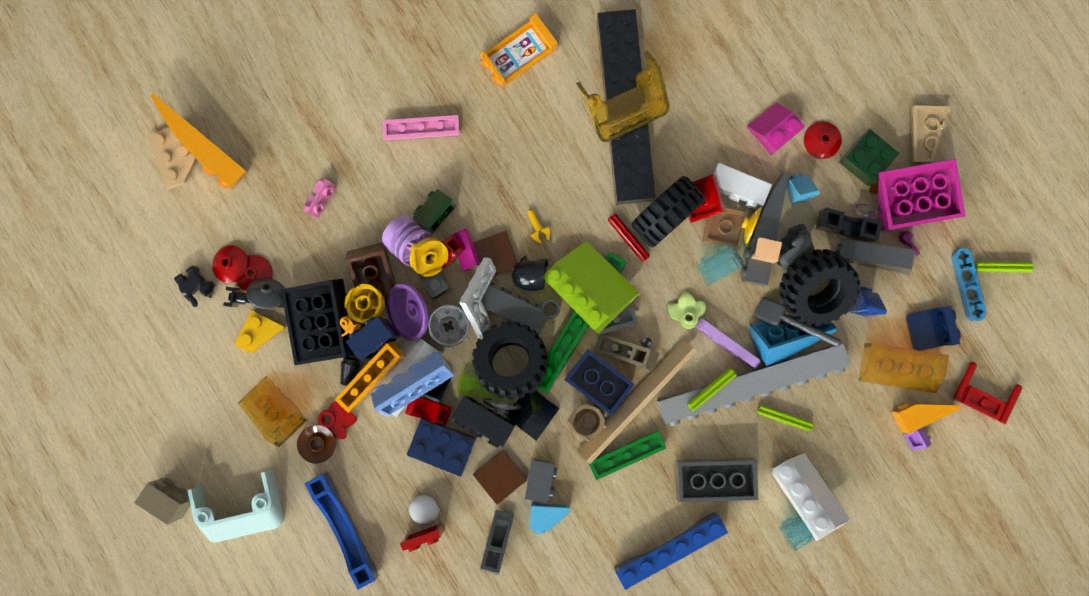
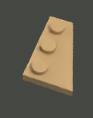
(926, 130)

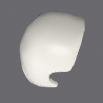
(424, 509)

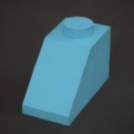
(801, 188)
(546, 516)

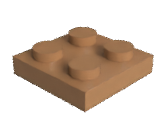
(725, 229)

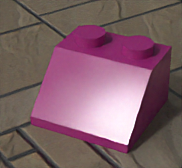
(775, 127)

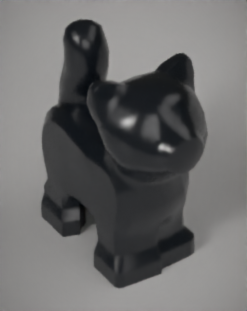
(194, 283)

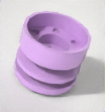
(401, 235)

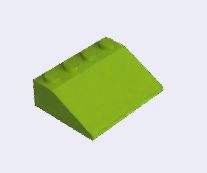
(591, 286)

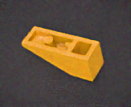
(915, 416)

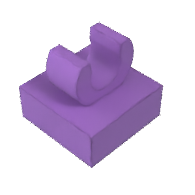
(918, 439)

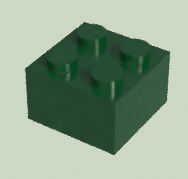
(869, 157)

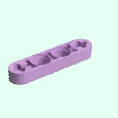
(728, 343)

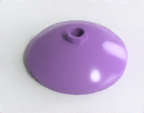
(407, 311)

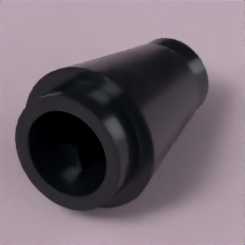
(349, 368)

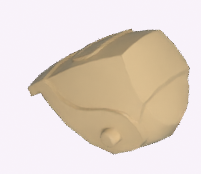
(586, 422)

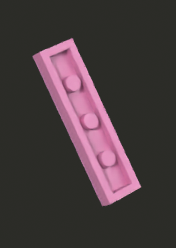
(421, 127)

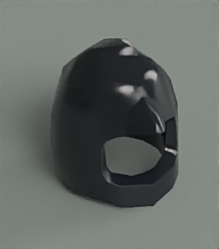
(530, 274)

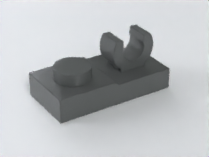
(625, 319)

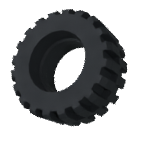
(668, 211)
(832, 300)
(502, 337)

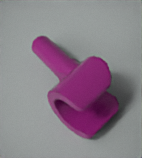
(905, 238)

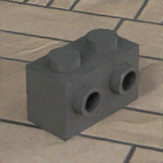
(540, 480)

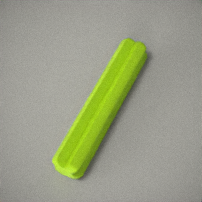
(1003, 266)
(711, 389)
(785, 418)

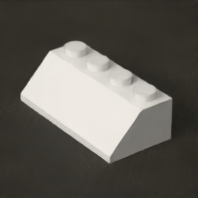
(415, 352)
(810, 496)

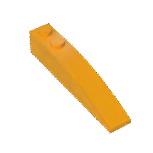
(206, 152)

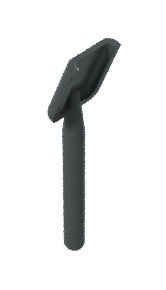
(773, 312)

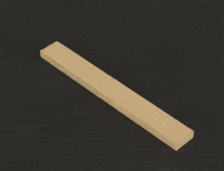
(637, 400)

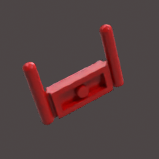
(984, 402)

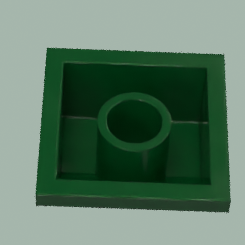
(434, 210)

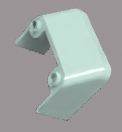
(265, 516)

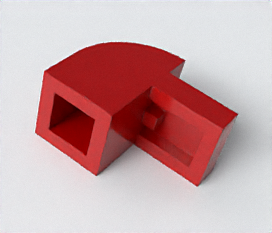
(429, 410)

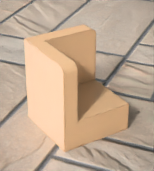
(767, 250)

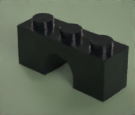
(840, 224)

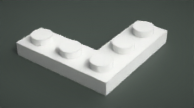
(472, 297)

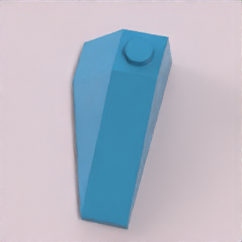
(782, 341)

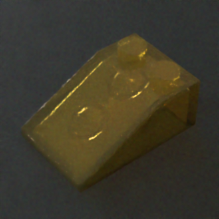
(272, 412)

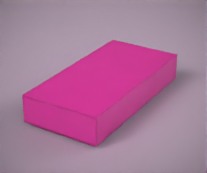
(469, 256)

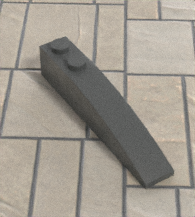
(767, 226)

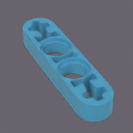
(972, 283)

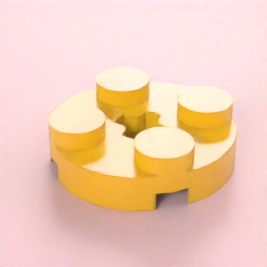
(419, 253)

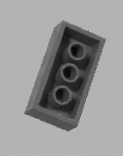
(716, 480)

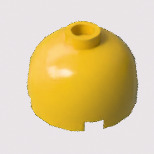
(364, 303)

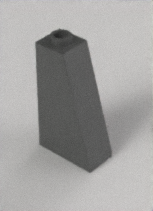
(877, 255)

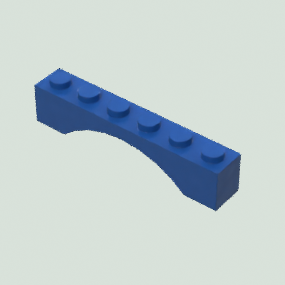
(355, 554)
(651, 562)

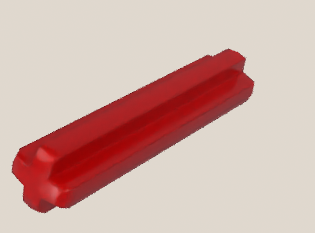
(628, 237)

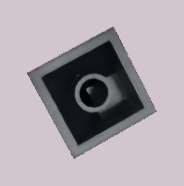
(534, 414)

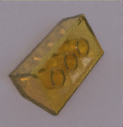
(903, 367)

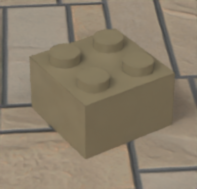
(164, 500)

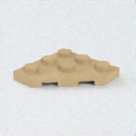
(172, 157)

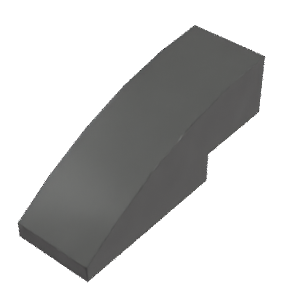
(497, 542)

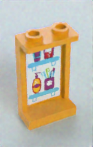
(519, 51)

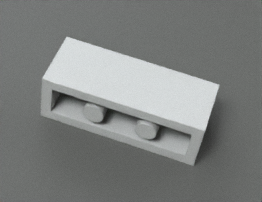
(741, 186)

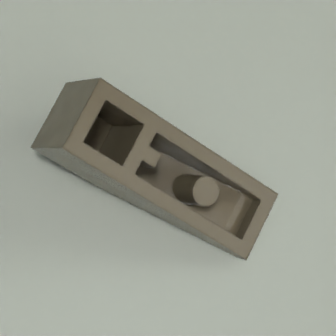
(627, 352)

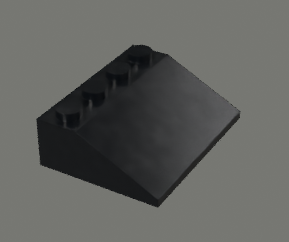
(314, 321)

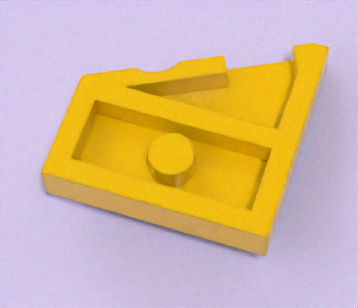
(257, 331)

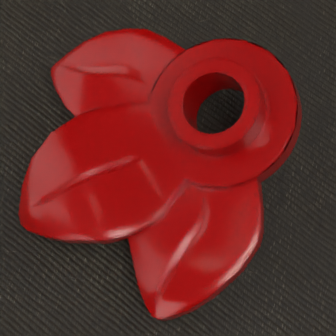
(339, 420)

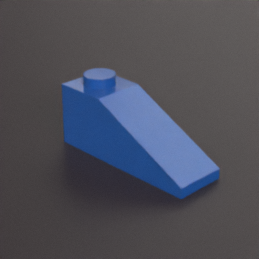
(868, 304)

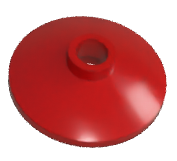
(816, 146)
(236, 267)
(261, 269)

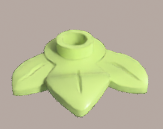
(686, 307)

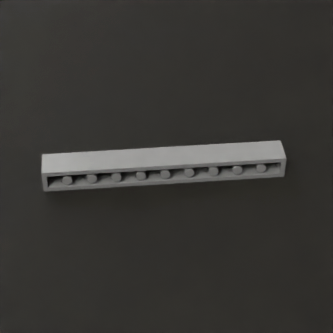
(758, 382)

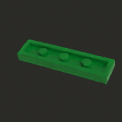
(627, 455)

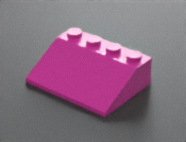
(919, 195)

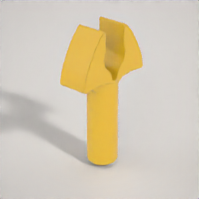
(537, 226)

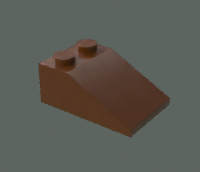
(371, 267)

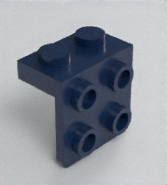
(933, 328)

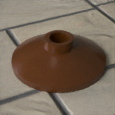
(307, 447)

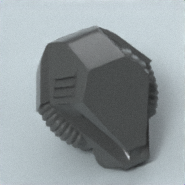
(801, 241)

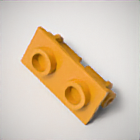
(350, 325)

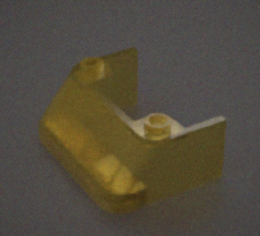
(630, 108)

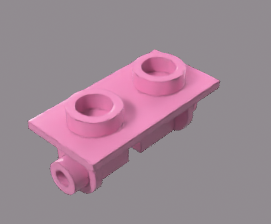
(324, 190)

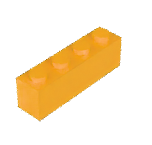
(370, 377)

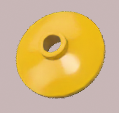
(749, 224)

